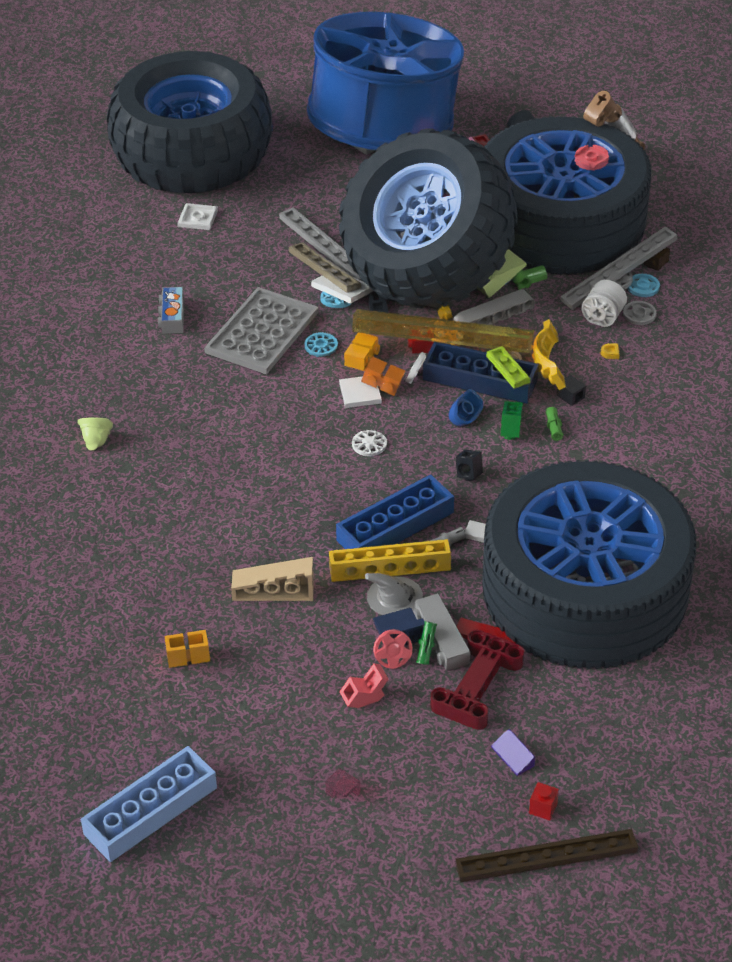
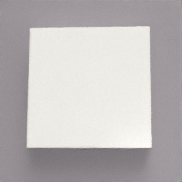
(197, 216)
(358, 393)

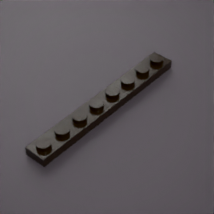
(546, 855)

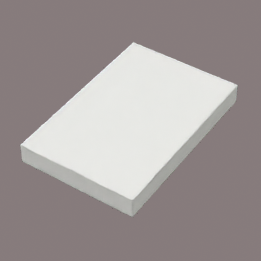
(323, 284)

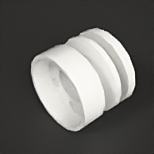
(604, 303)

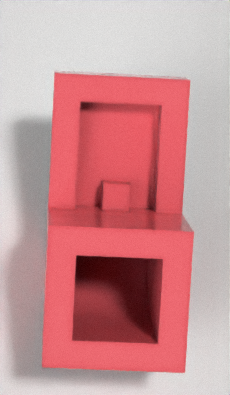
(366, 690)

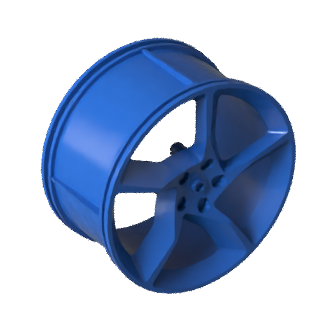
(382, 77)

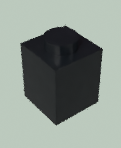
(573, 391)

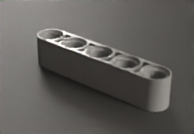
(497, 309)

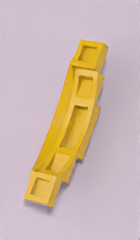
(542, 347)

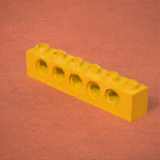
(390, 560)

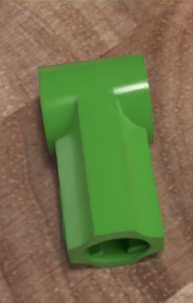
(526, 278)

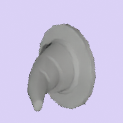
(391, 593)

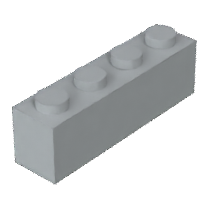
(449, 644)

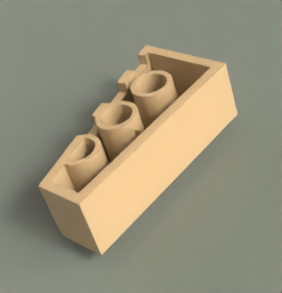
(275, 582)

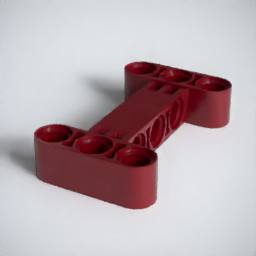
(464, 703)

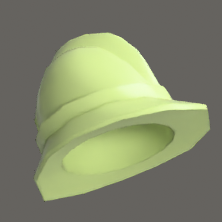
(95, 431)

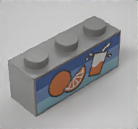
(171, 310)

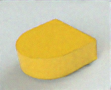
(610, 351)

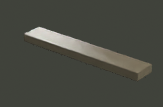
(325, 267)

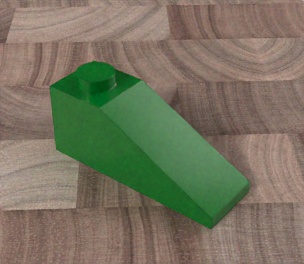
(511, 420)

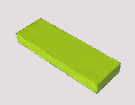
(508, 367)

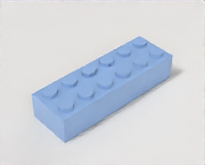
(148, 803)

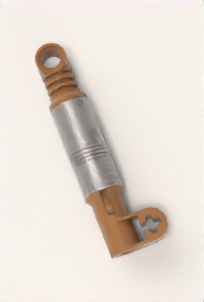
(605, 110)

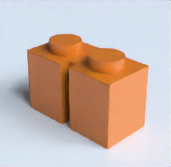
(374, 376)

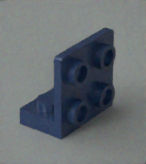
(401, 620)

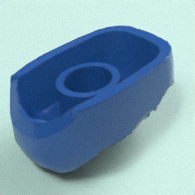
(466, 408)

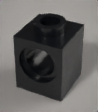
(469, 464)

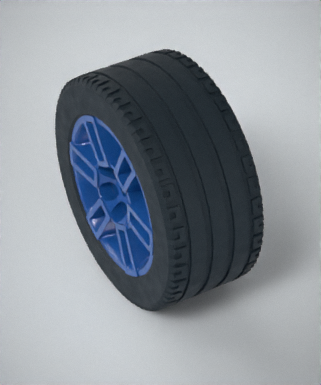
(552, 224)
(590, 520)

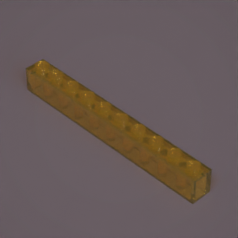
(443, 331)

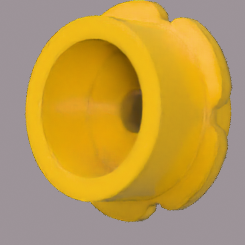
(445, 312)

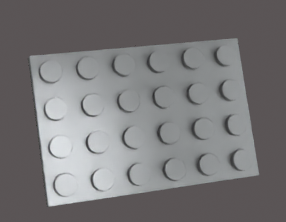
(261, 330)

